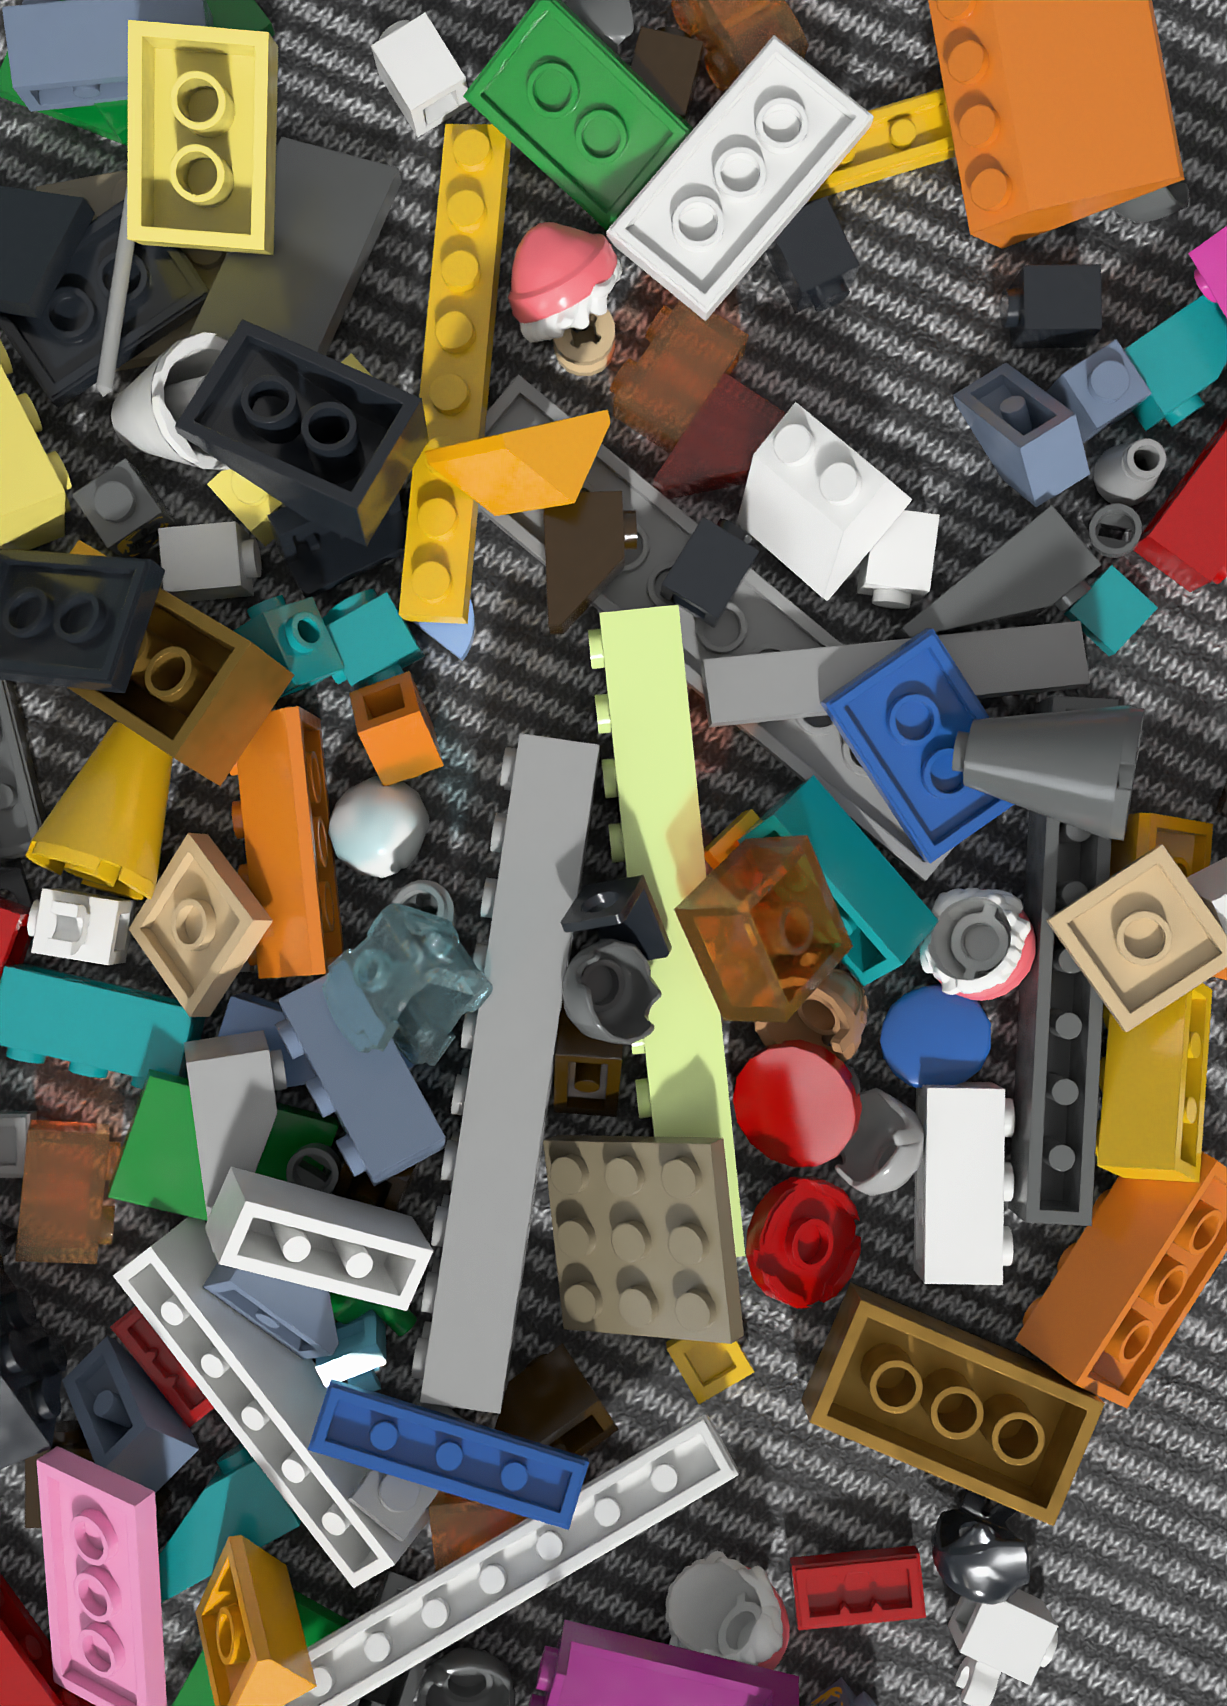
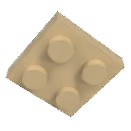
(199, 925)
(1142, 938)

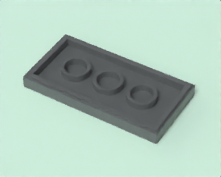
(323, 235)

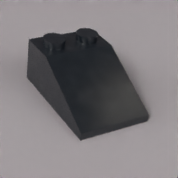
(307, 430)

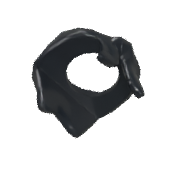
(987, 1559)

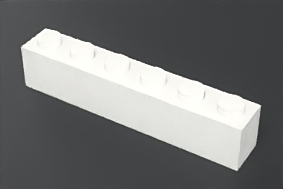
(261, 1394)

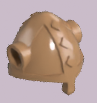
(829, 1015)

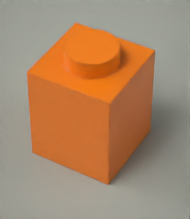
(396, 729)

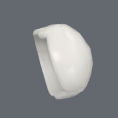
(378, 827)

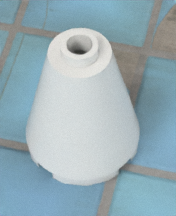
(153, 403)

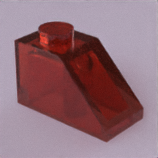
(718, 442)

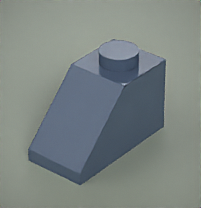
(1024, 433)
(285, 1310)
(127, 1417)

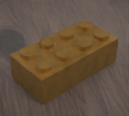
(194, 687)
(951, 1404)

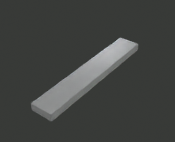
(796, 681)

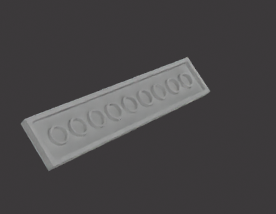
(753, 623)

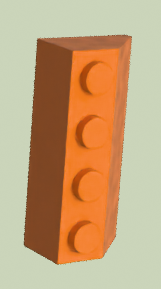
(288, 845)
(1130, 1281)

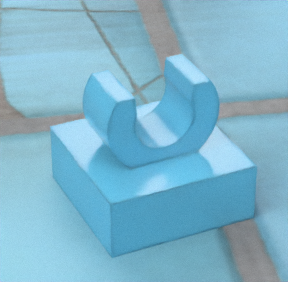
(358, 1353)

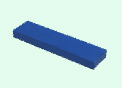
(449, 1454)

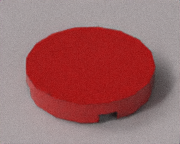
(797, 1103)
(803, 1241)

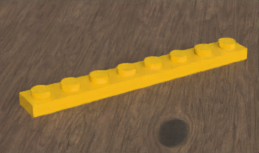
(455, 368)

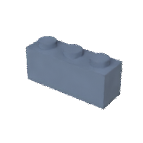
(79, 48)
(369, 1092)

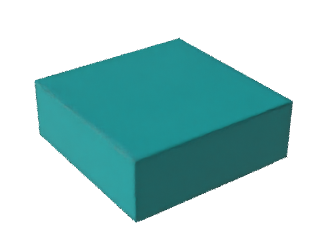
(1111, 610)

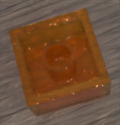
(764, 929)

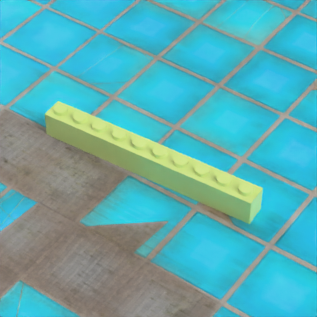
(664, 842)

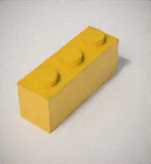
(1156, 1092)

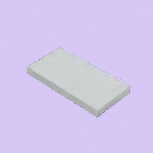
(739, 177)

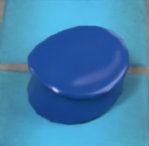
(935, 1037)

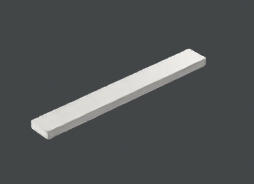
(517, 1565)

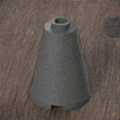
(1058, 764)

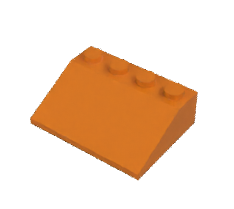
(1053, 109)

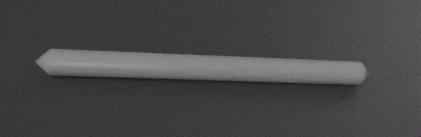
(115, 307)

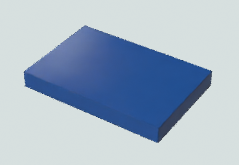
(904, 731)

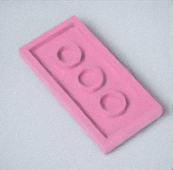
(102, 1582)

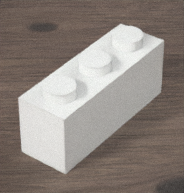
(963, 1184)
(317, 1239)

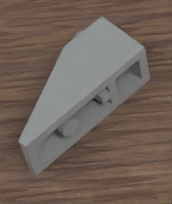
(232, 1103)

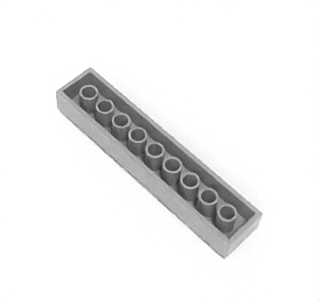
(509, 1078)

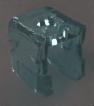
(405, 985)

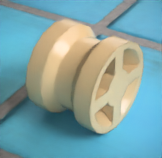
(582, 352)

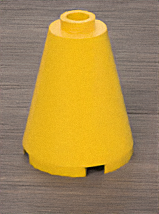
(110, 818)

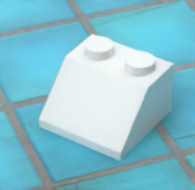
(816, 501)

